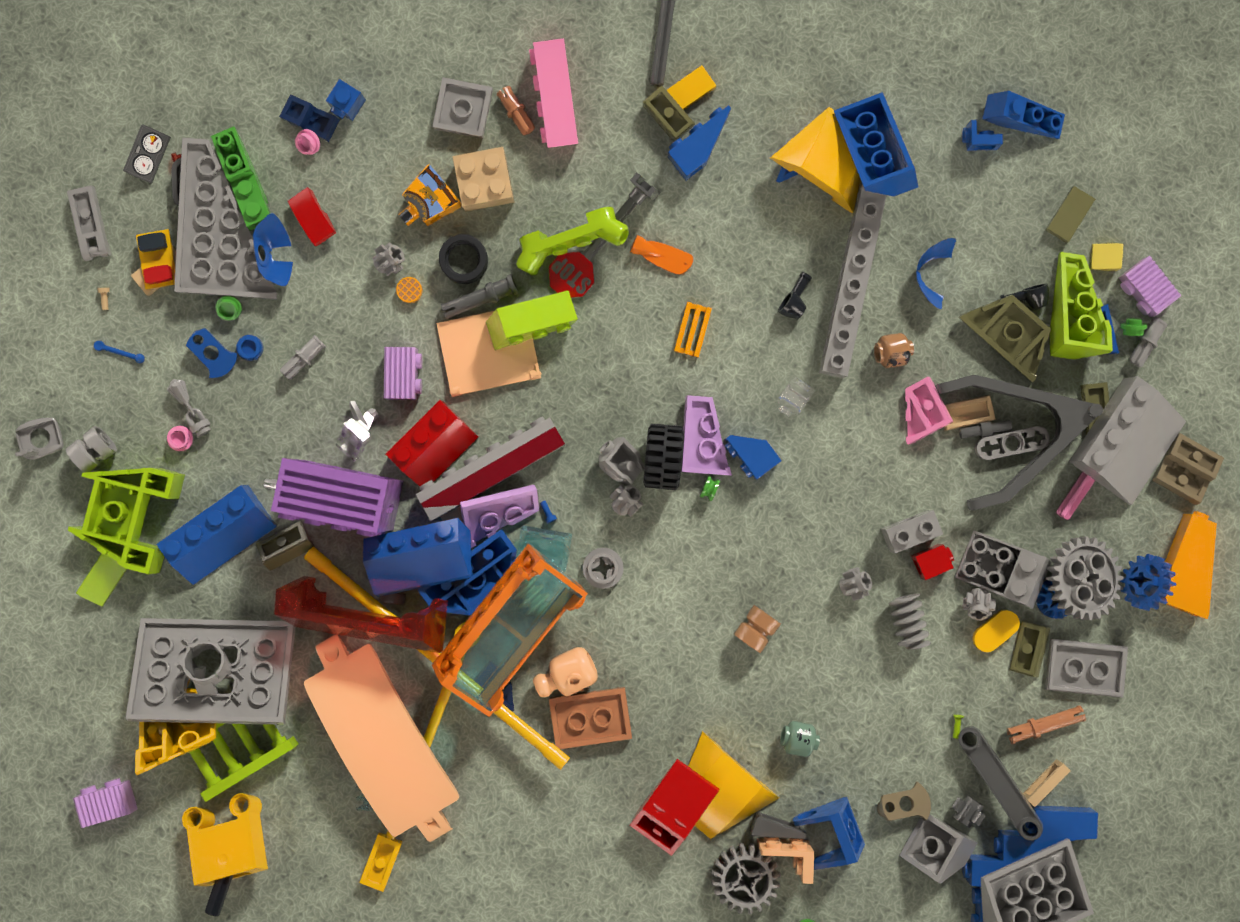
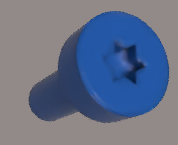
(550, 518)

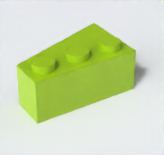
(531, 319)

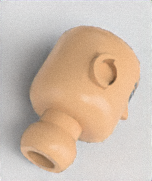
(568, 673)

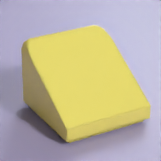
(1107, 256)

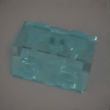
(550, 543)

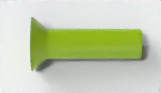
(957, 725)

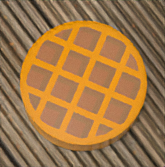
(409, 290)

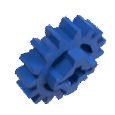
(1148, 582)

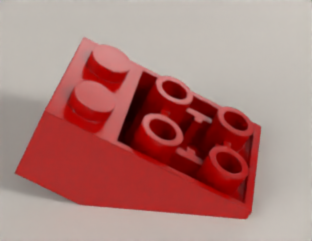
(674, 807)

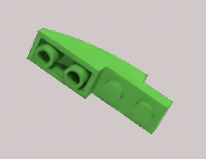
(241, 176)

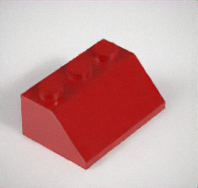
(432, 444)

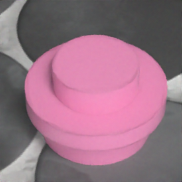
(307, 142)
(180, 438)

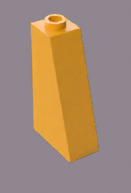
(1193, 563)

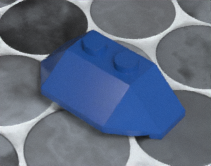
(488, 565)

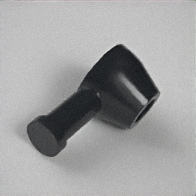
(1036, 296)
(792, 304)

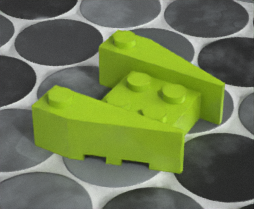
(118, 514)

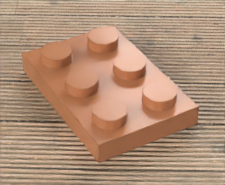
(590, 718)

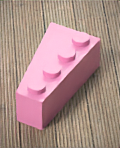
(555, 93)

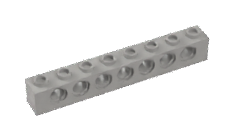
(852, 283)

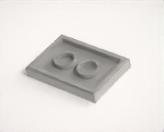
(1086, 668)

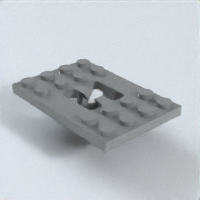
(166, 664)

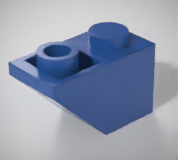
(755, 455)

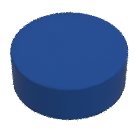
(249, 347)

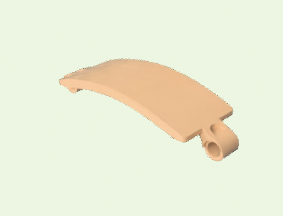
(379, 740)

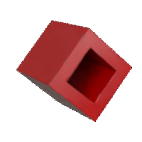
(933, 561)

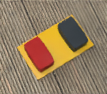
(156, 259)

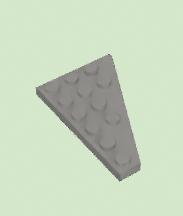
(212, 238)

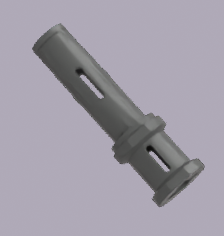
(490, 293)

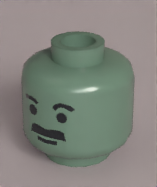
(799, 739)

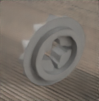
(596, 578)

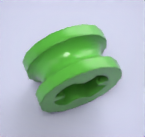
(710, 488)

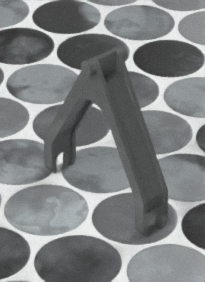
(1070, 416)

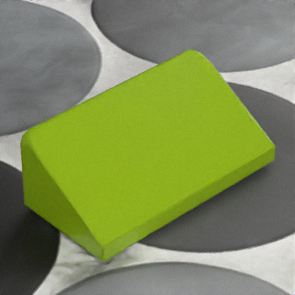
(101, 580)

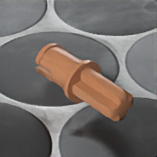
(516, 111)

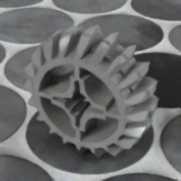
(754, 873)

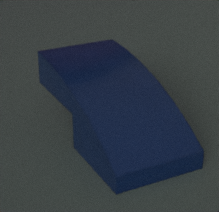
(306, 116)

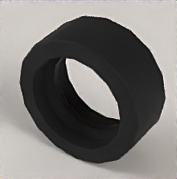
(449, 245)

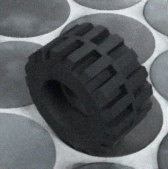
(663, 456)

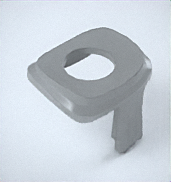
(23, 436)

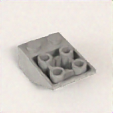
(1003, 569)

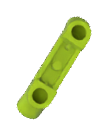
(600, 224)

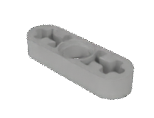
(1031, 446)

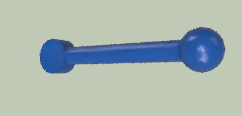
(99, 346)

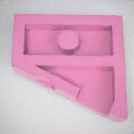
(924, 410)

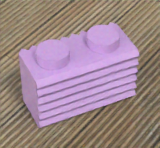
(1149, 287)
(401, 373)
(104, 803)

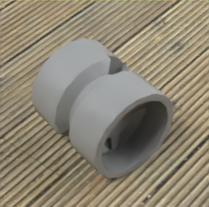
(82, 451)

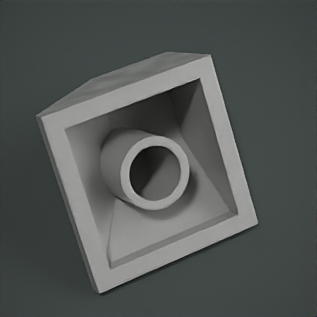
(937, 848)

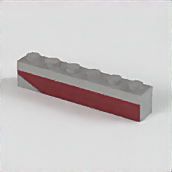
(490, 469)

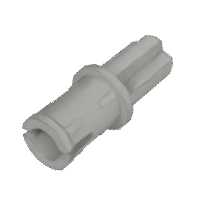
(1148, 342)
(302, 358)

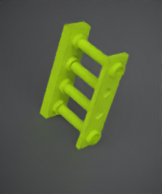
(236, 770)

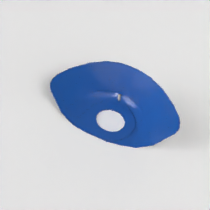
(272, 234)
(940, 250)

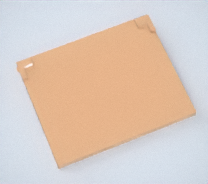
(474, 363)

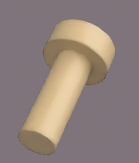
(104, 299)

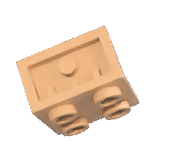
(797, 848)

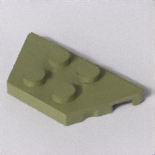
(1012, 332)

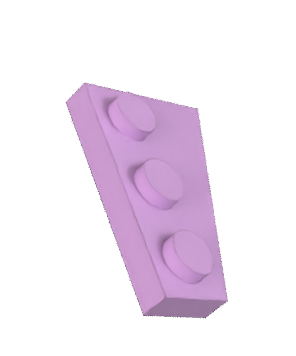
(702, 438)
(492, 512)

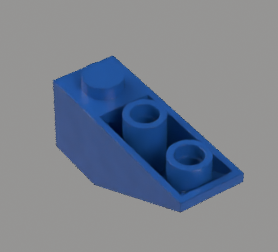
(1022, 114)
(695, 150)

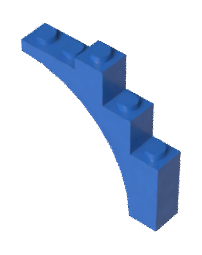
(1010, 846)

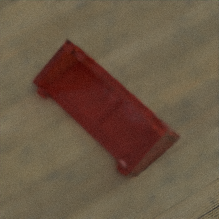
(306, 608)

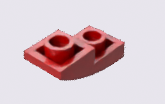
(311, 217)

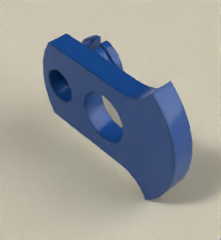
(218, 366)

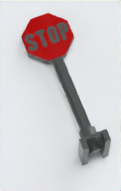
(575, 269)

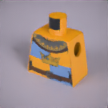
(428, 198)

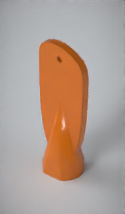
(662, 255)

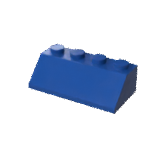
(877, 146)
(217, 534)
(418, 557)

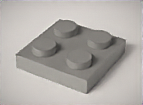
(462, 108)

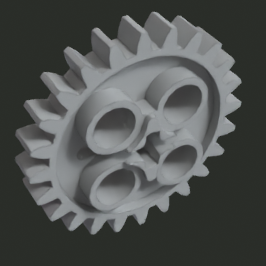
(1092, 577)

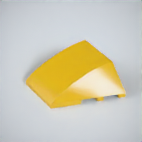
(823, 159)
(168, 740)
(739, 790)

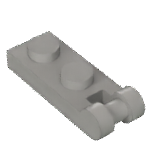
(88, 222)

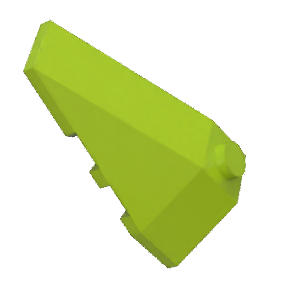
(1077, 316)

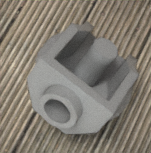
(620, 461)

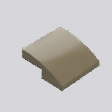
(1188, 469)

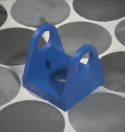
(845, 828)

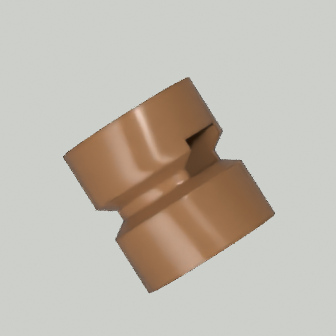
(757, 628)

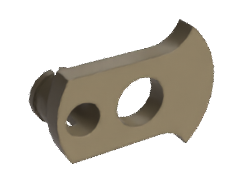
(919, 799)

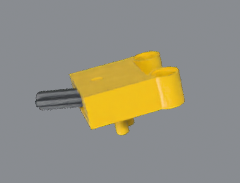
(225, 849)

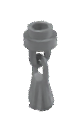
(179, 391)

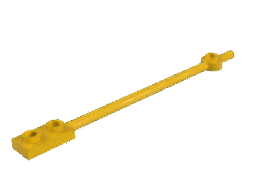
(387, 846)

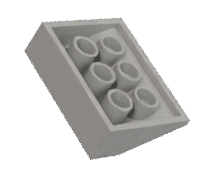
(1128, 439)
(1037, 888)

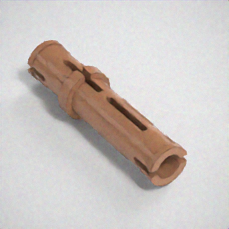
(1035, 728)

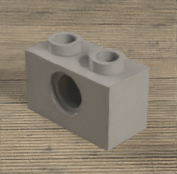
(912, 531)

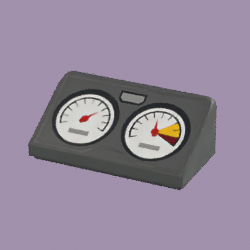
(146, 153)

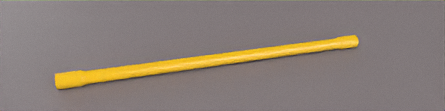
(325, 566)

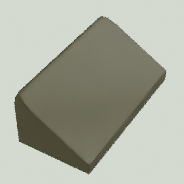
(668, 113)
(284, 546)
(1029, 649)

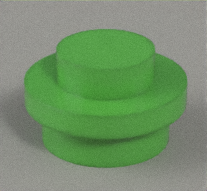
(228, 308)
(1133, 327)

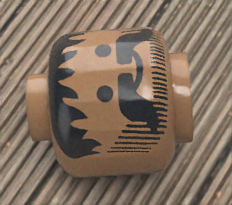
(893, 350)

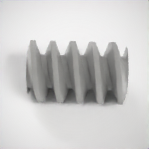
(909, 622)

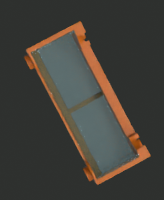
(506, 629)

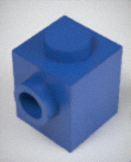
(345, 100)

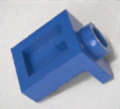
(983, 141)

